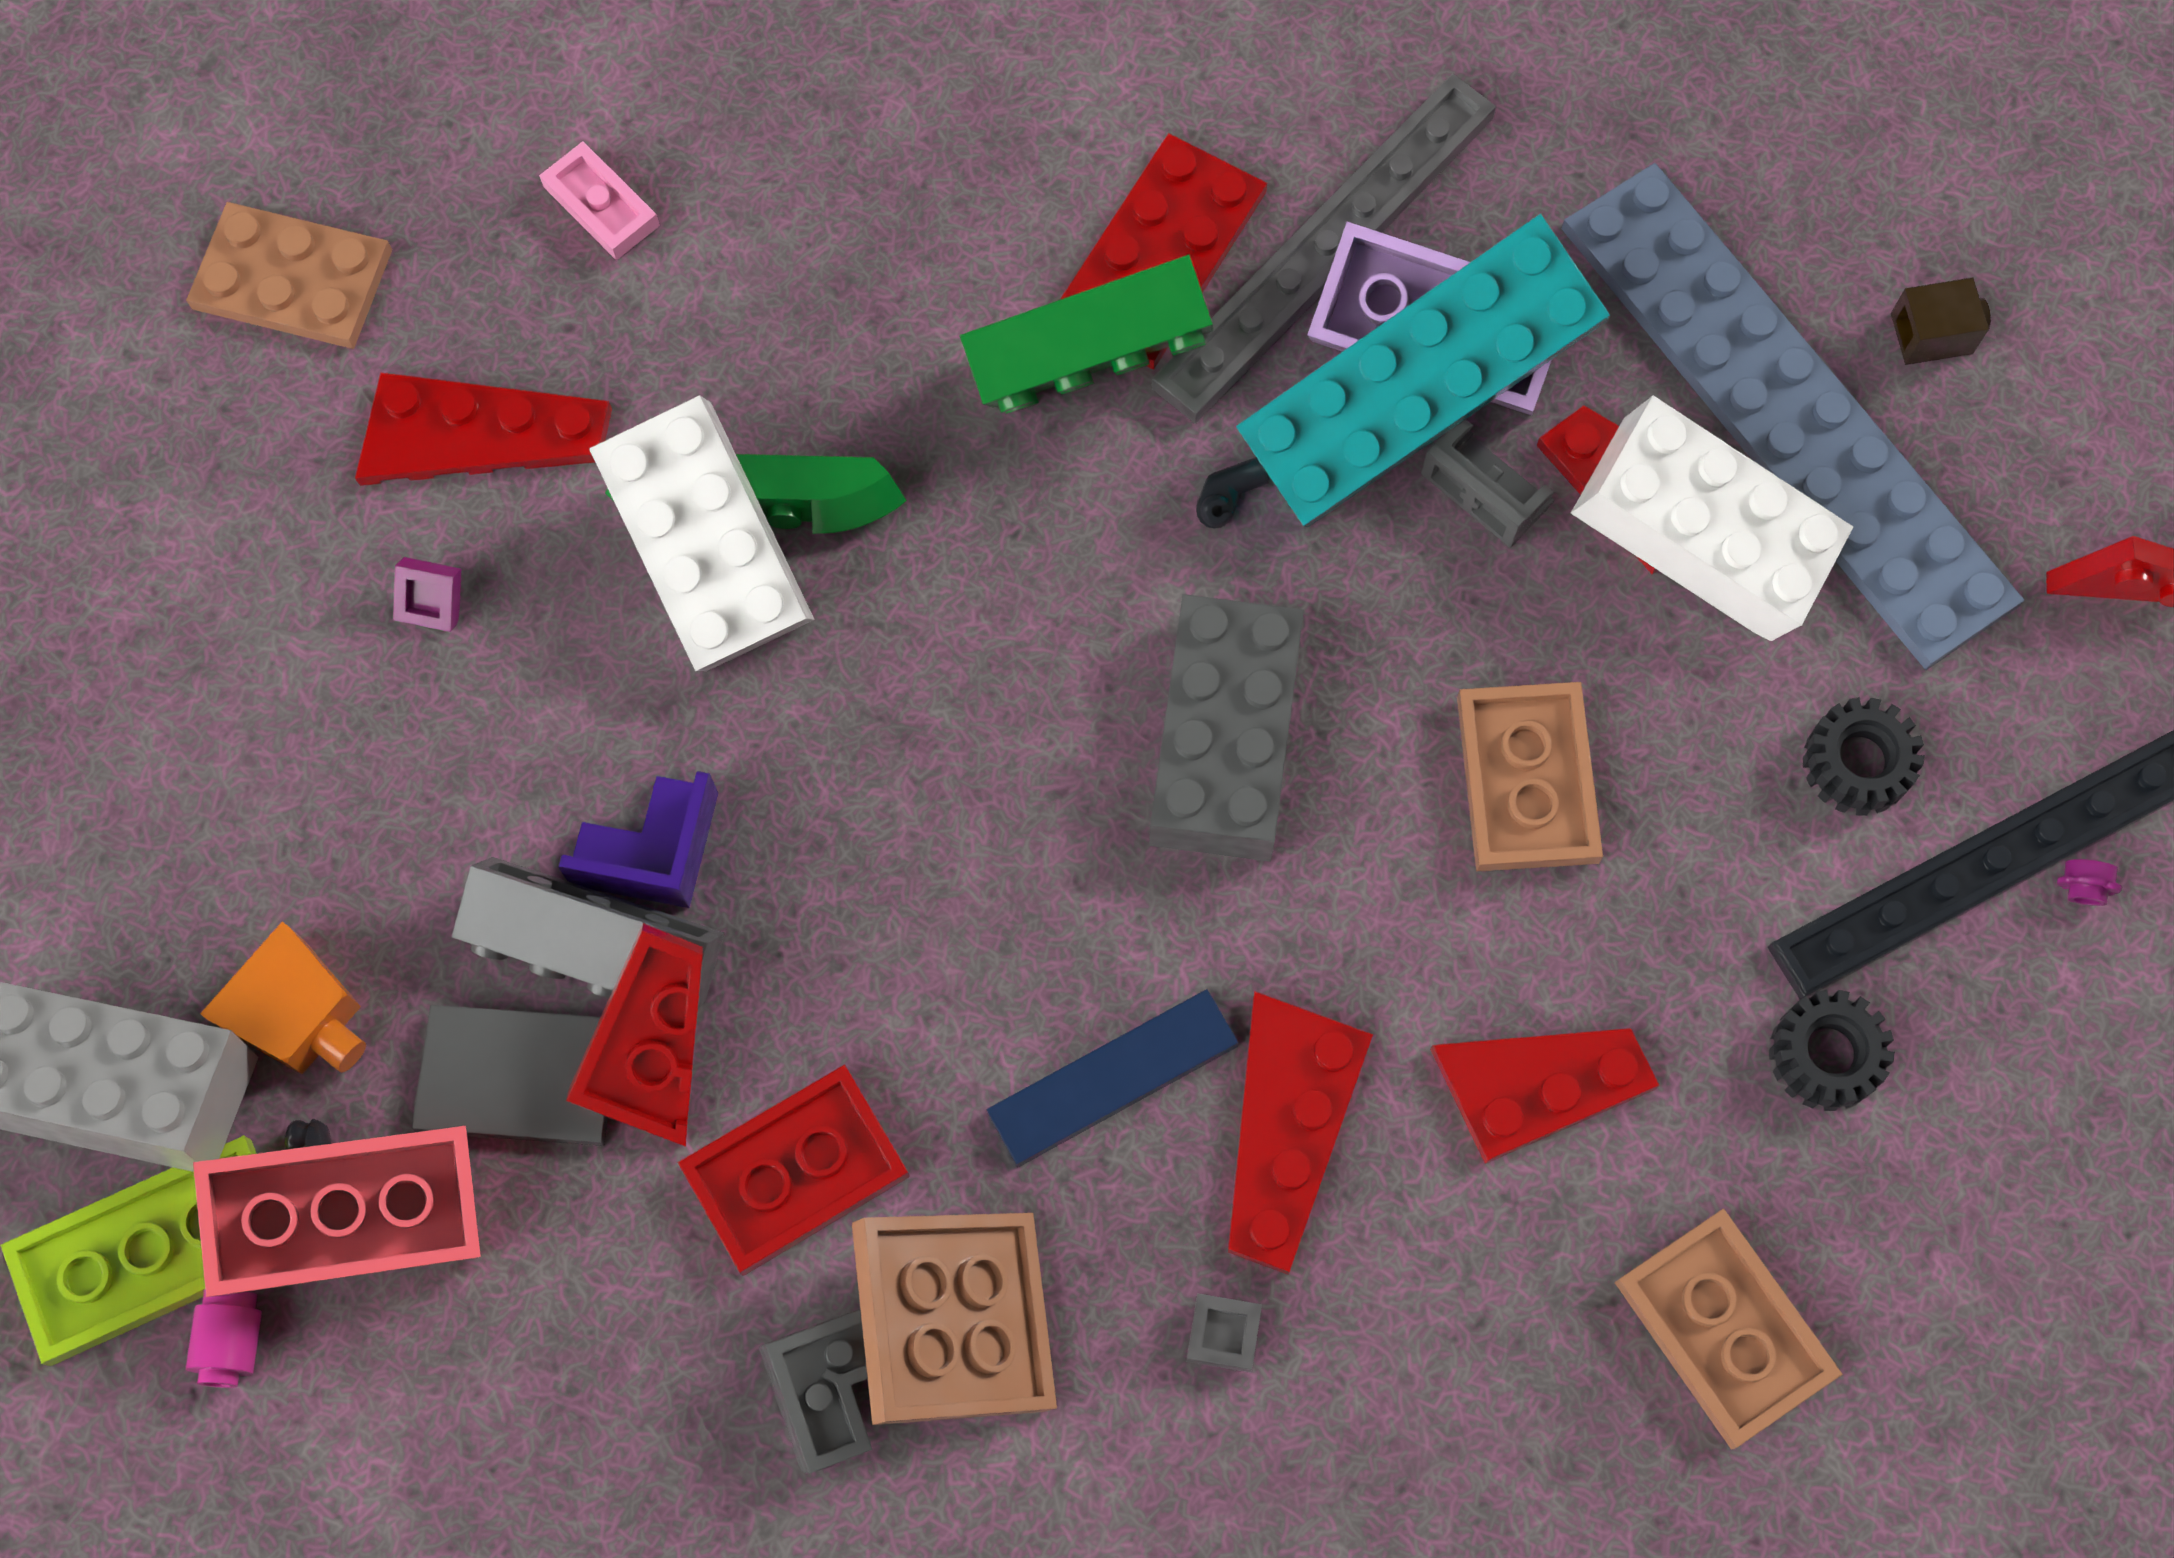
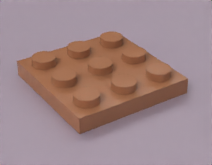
(952, 1317)

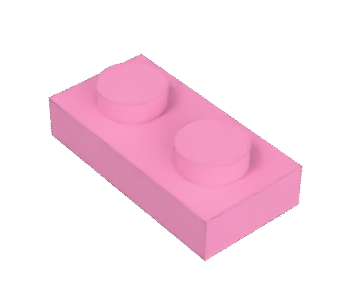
(599, 200)

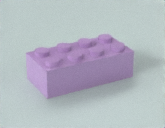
(1377, 279)

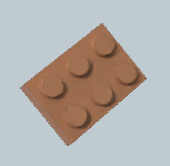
(289, 275)
(1529, 776)
(1728, 1329)

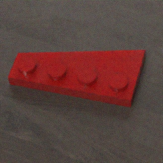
(459, 427)
(1292, 1111)

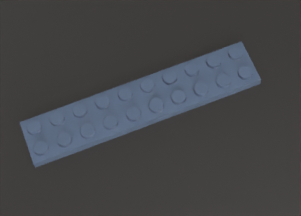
(1792, 413)

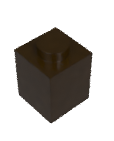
(1940, 320)

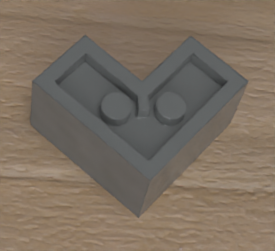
(814, 1390)

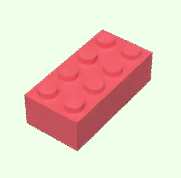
(335, 1210)

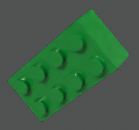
(1088, 333)

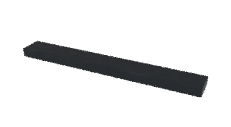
(1977, 869)

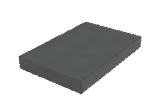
(505, 1075)

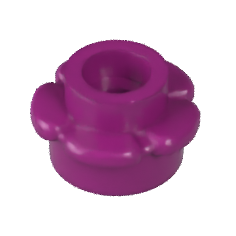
(2089, 881)

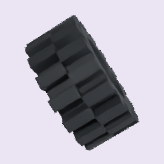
(1878, 726)
(1862, 1031)

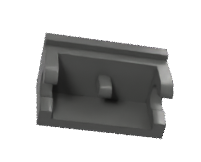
(1485, 484)

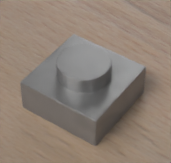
(1224, 1333)

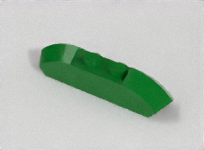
(821, 490)

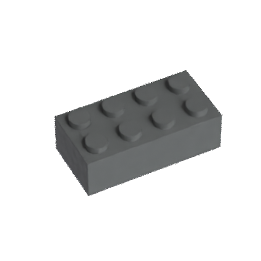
(1226, 728)

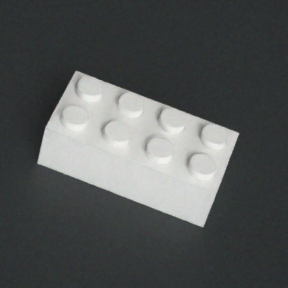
(1712, 520)
(701, 534)

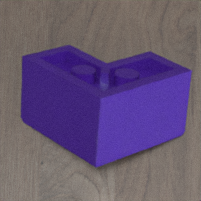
(659, 861)

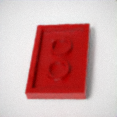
(793, 1170)

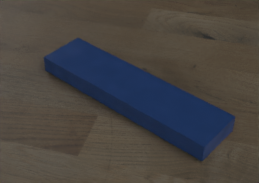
(1112, 1078)

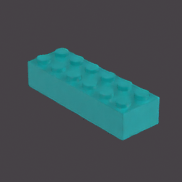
(1424, 371)

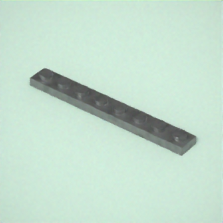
(1299, 269)

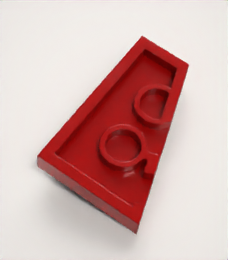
(646, 1039)
(1540, 1084)

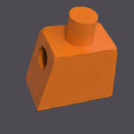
(289, 1006)

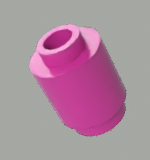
(224, 1339)

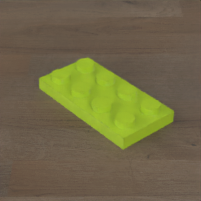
(112, 1263)

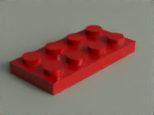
(1175, 209)

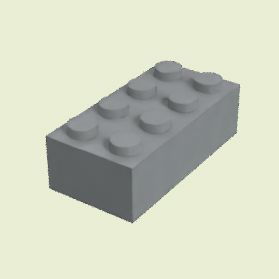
(118, 1078)

